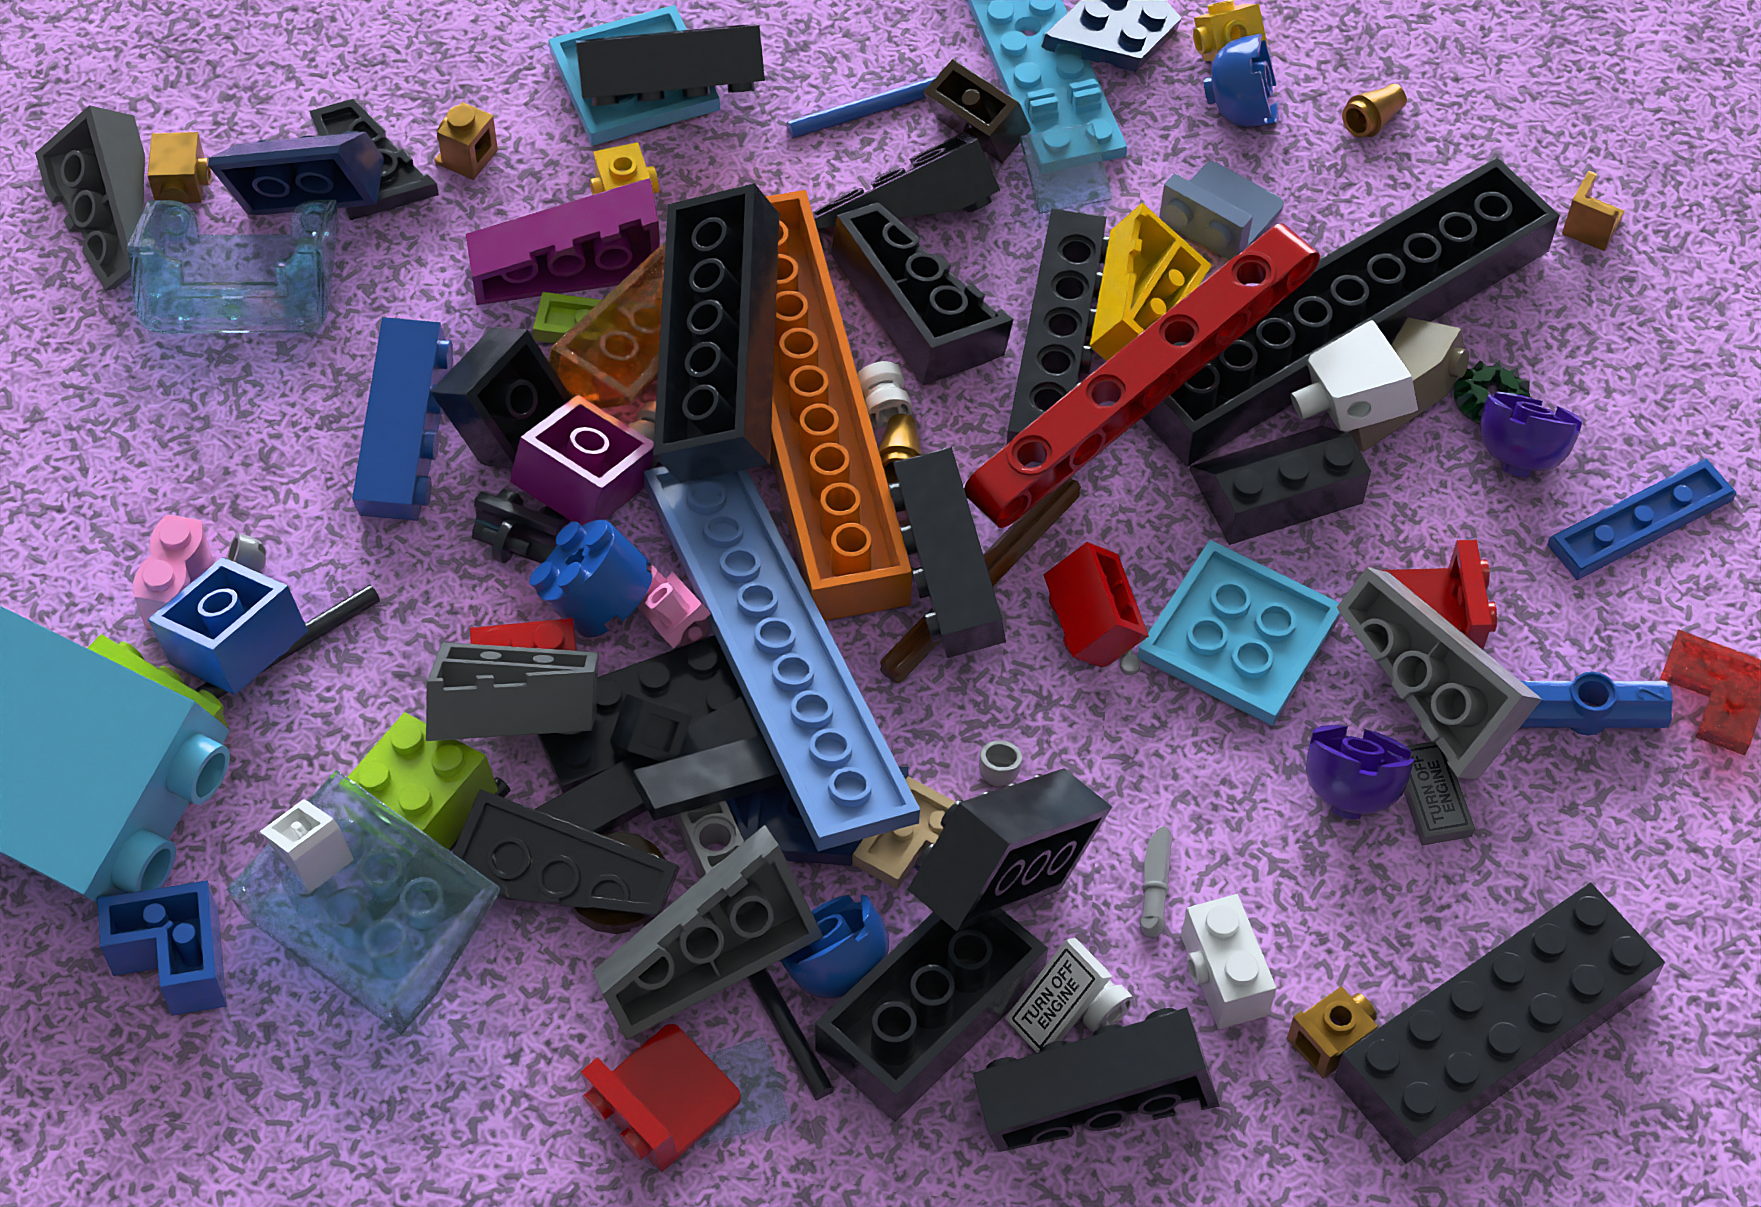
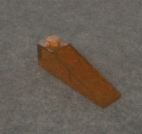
(617, 344)

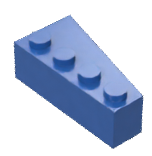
(402, 420)

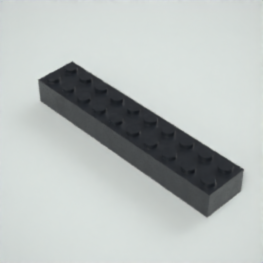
(1398, 270)

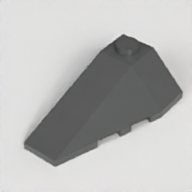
(99, 177)

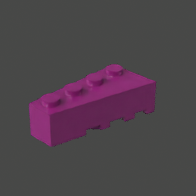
(566, 246)

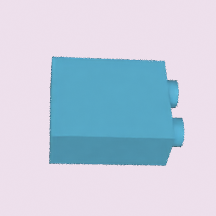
(95, 763)

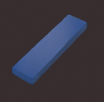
(1641, 519)

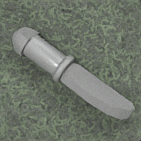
(1155, 882)

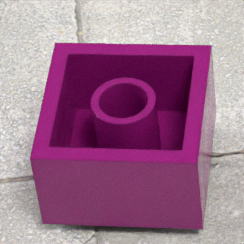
(582, 462)

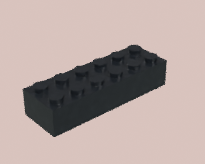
(717, 334)
(1497, 1022)

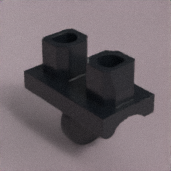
(514, 528)

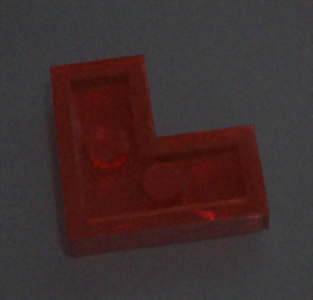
(1729, 681)

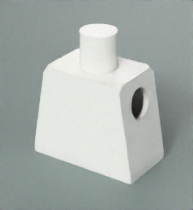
(1357, 381)

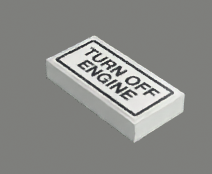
(1058, 995)

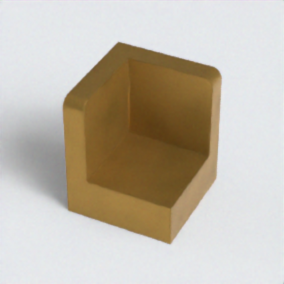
(1590, 218)

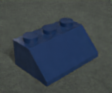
(284, 173)

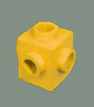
(1225, 25)
(625, 158)

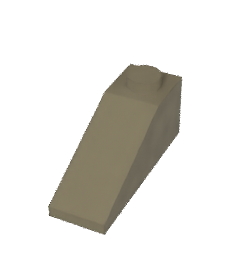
(1434, 359)

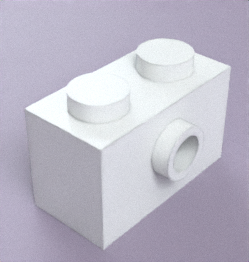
(1227, 961)

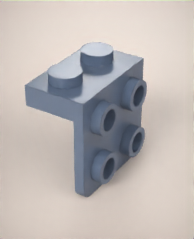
(1219, 209)

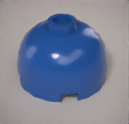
(1242, 83)
(849, 949)

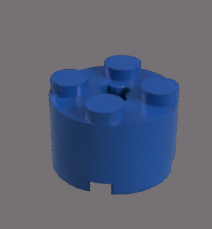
(592, 576)

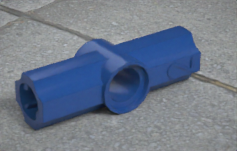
(1616, 702)

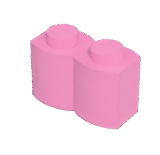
(176, 559)

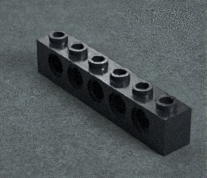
(1060, 315)

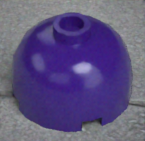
(1526, 433)
(1356, 772)

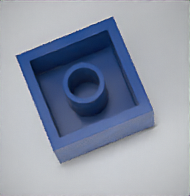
(228, 625)

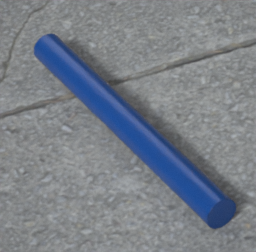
(858, 109)

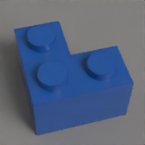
(170, 932)

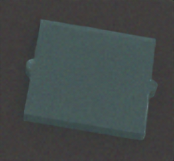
(1065, 168)
(760, 1090)

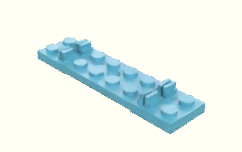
(1047, 84)

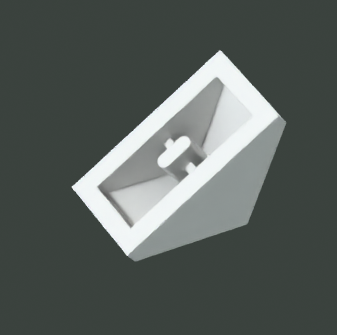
(309, 844)

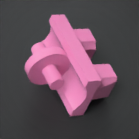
(674, 610)

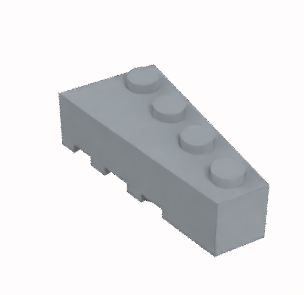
(1447, 680)

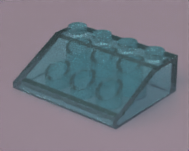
(385, 921)

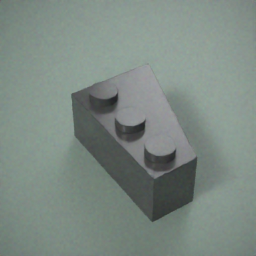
(509, 691)

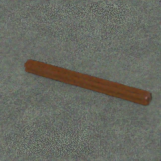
(999, 559)

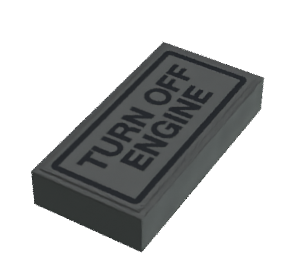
(1436, 797)

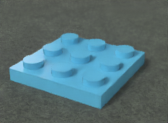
(629, 116)
(1240, 632)

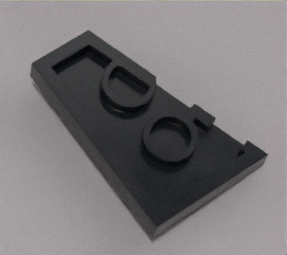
(400, 179)

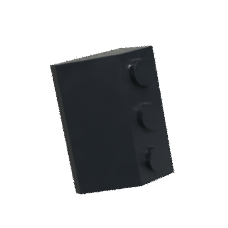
(1283, 482)

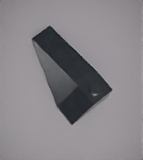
(942, 180)

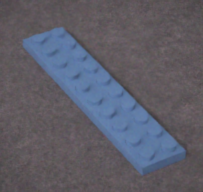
(783, 658)

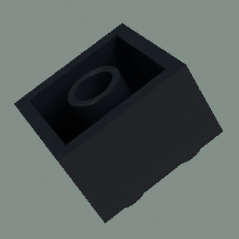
(500, 394)

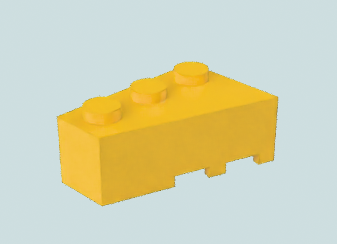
(1142, 279)

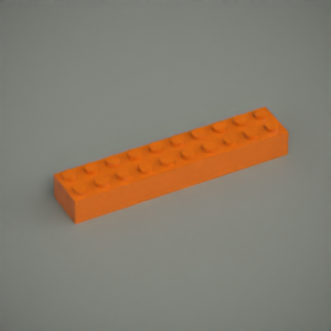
(824, 439)

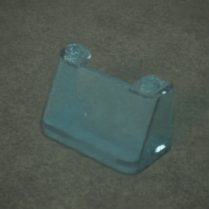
(232, 280)

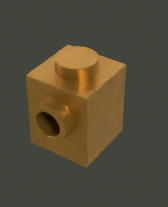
(178, 167)

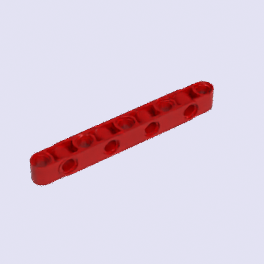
(1141, 375)

